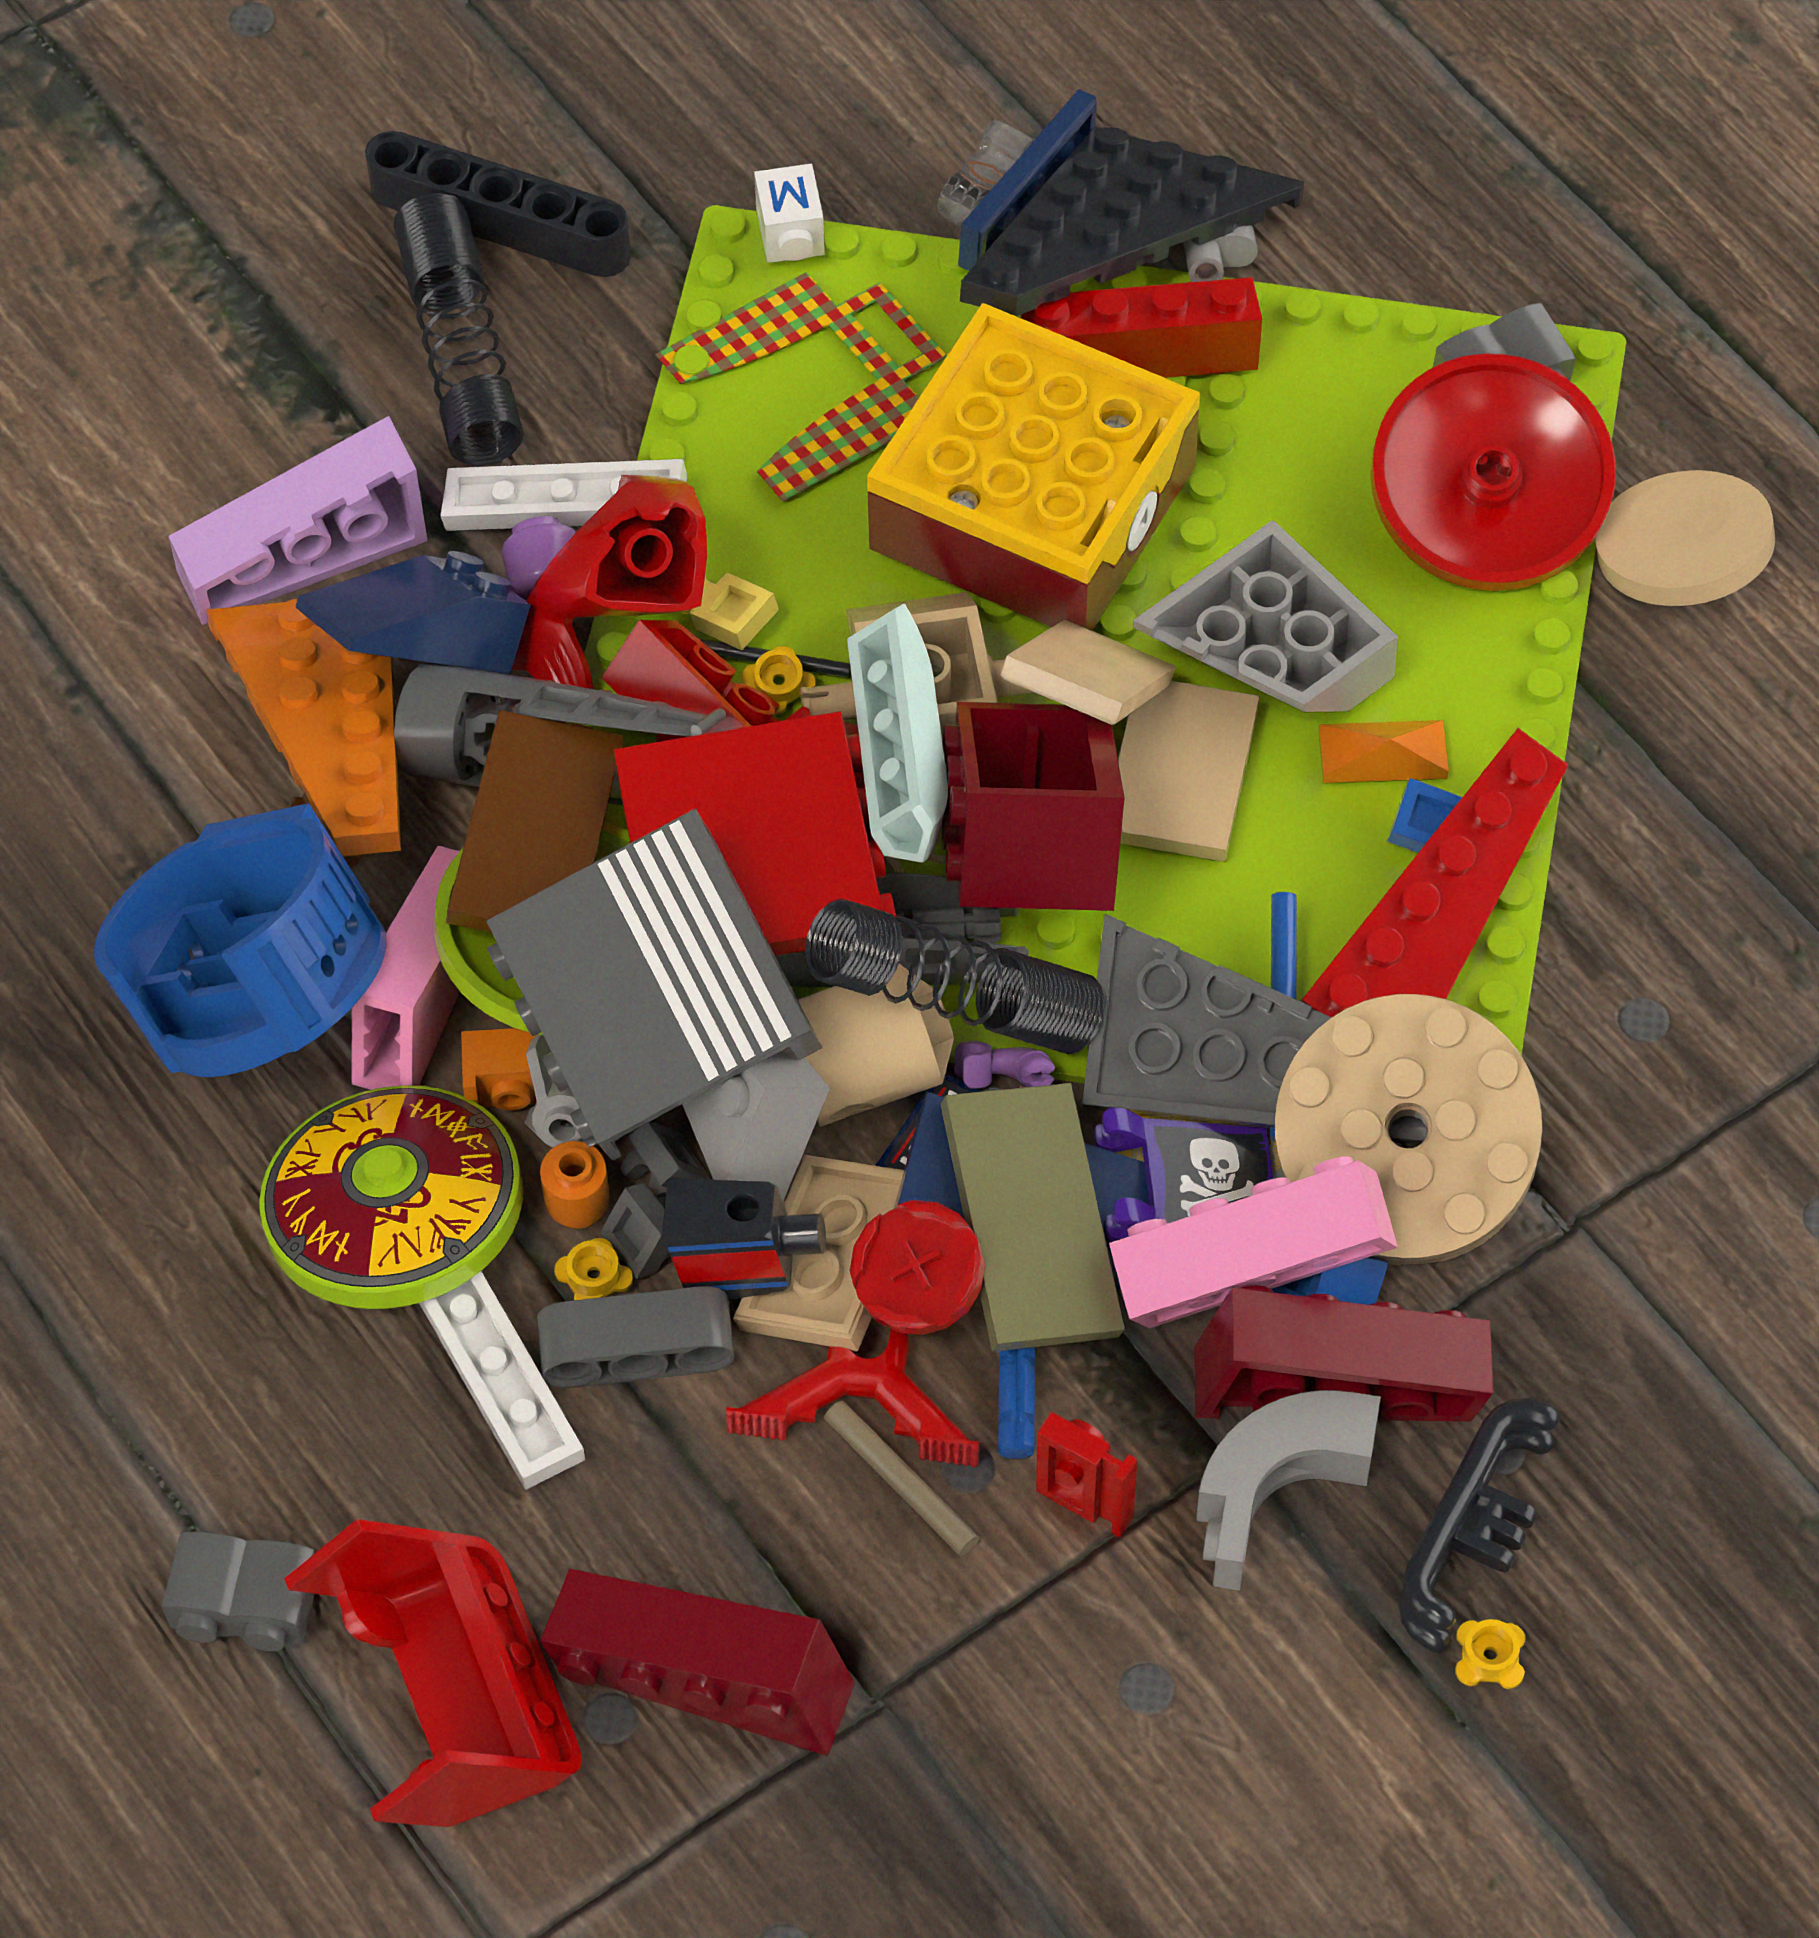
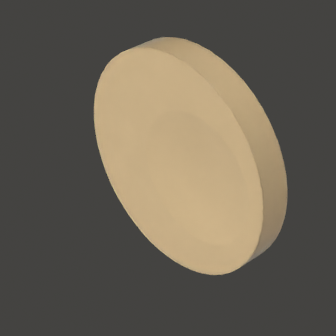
(1685, 538)

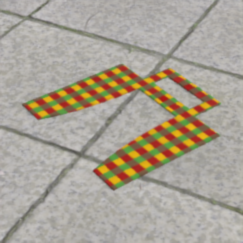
(853, 426)

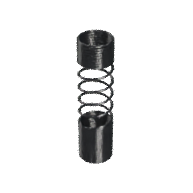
(444, 276)
(1015, 995)

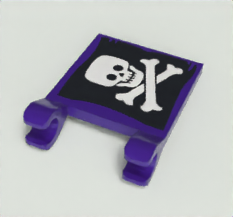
(1182, 1164)

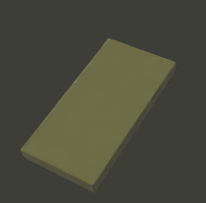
(1035, 1216)

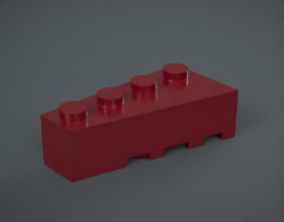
(1289, 1345)
(702, 1656)

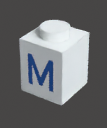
(789, 213)

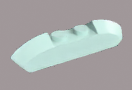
(899, 735)

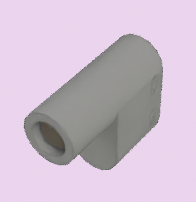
(1232, 250)

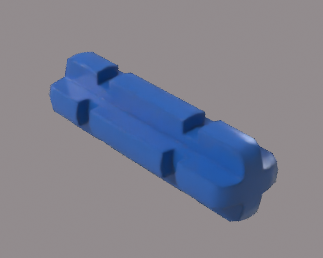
(1016, 1403)

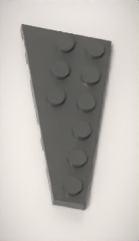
(1194, 1037)

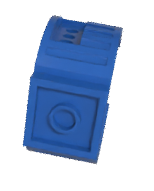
(273, 937)

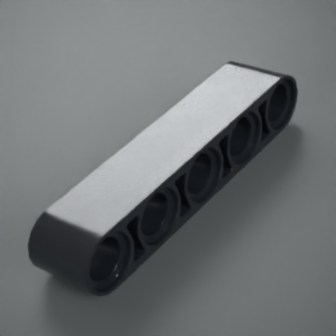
(504, 203)

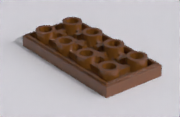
(532, 815)

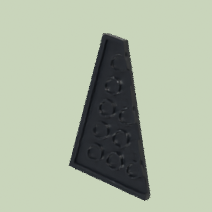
(1116, 209)

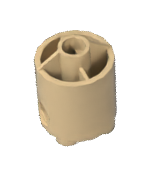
(875, 1046)

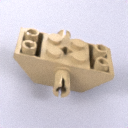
(955, 650)

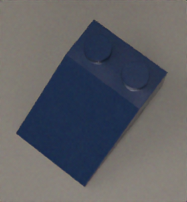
(425, 612)

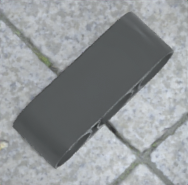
(635, 1337)

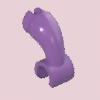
(978, 1061)

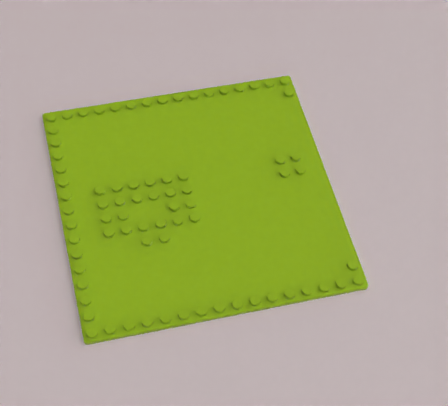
(1269, 447)

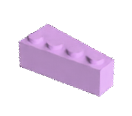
(305, 524)

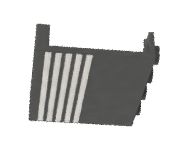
(647, 980)

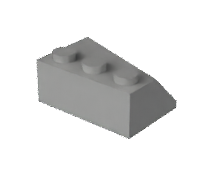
(1278, 625)
(759, 1120)

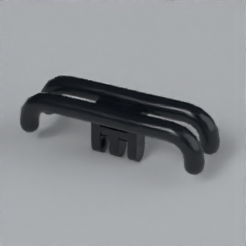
(1474, 1517)

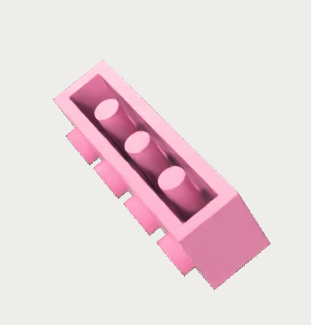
(1260, 1240)

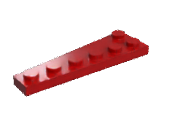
(1446, 894)

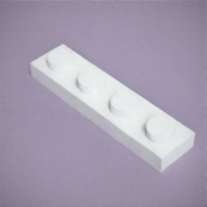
(510, 494)
(504, 1381)

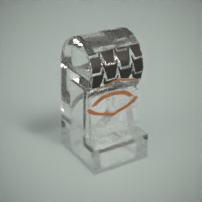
(995, 156)

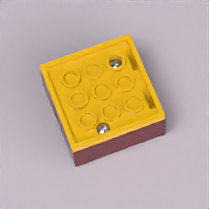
(1032, 470)

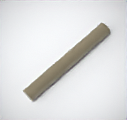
(902, 1478)

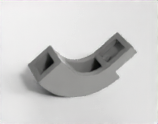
(1281, 1443)

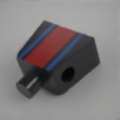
(736, 1235)

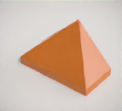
(1383, 751)

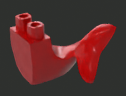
(629, 559)

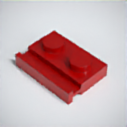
(1082, 1475)

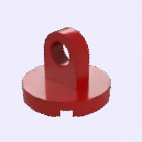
(917, 1267)

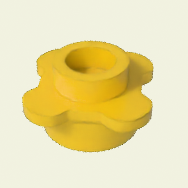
(774, 663)
(589, 1256)
(1490, 1635)

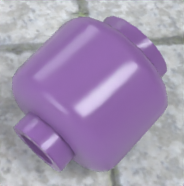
(531, 550)

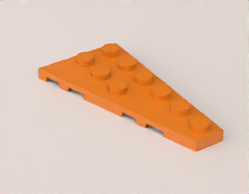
(325, 714)

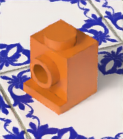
(497, 1068)

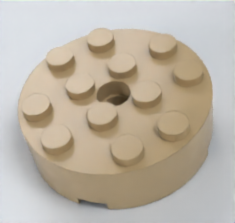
(1430, 1064)

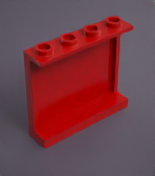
(778, 809)

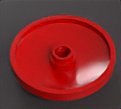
(1493, 472)

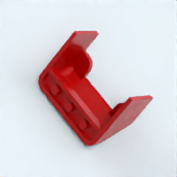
(465, 1660)

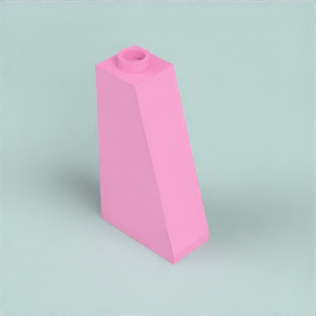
(411, 995)

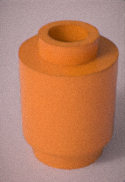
(575, 1184)

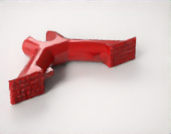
(870, 1378)

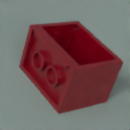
(1032, 807)

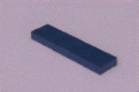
(1026, 177)

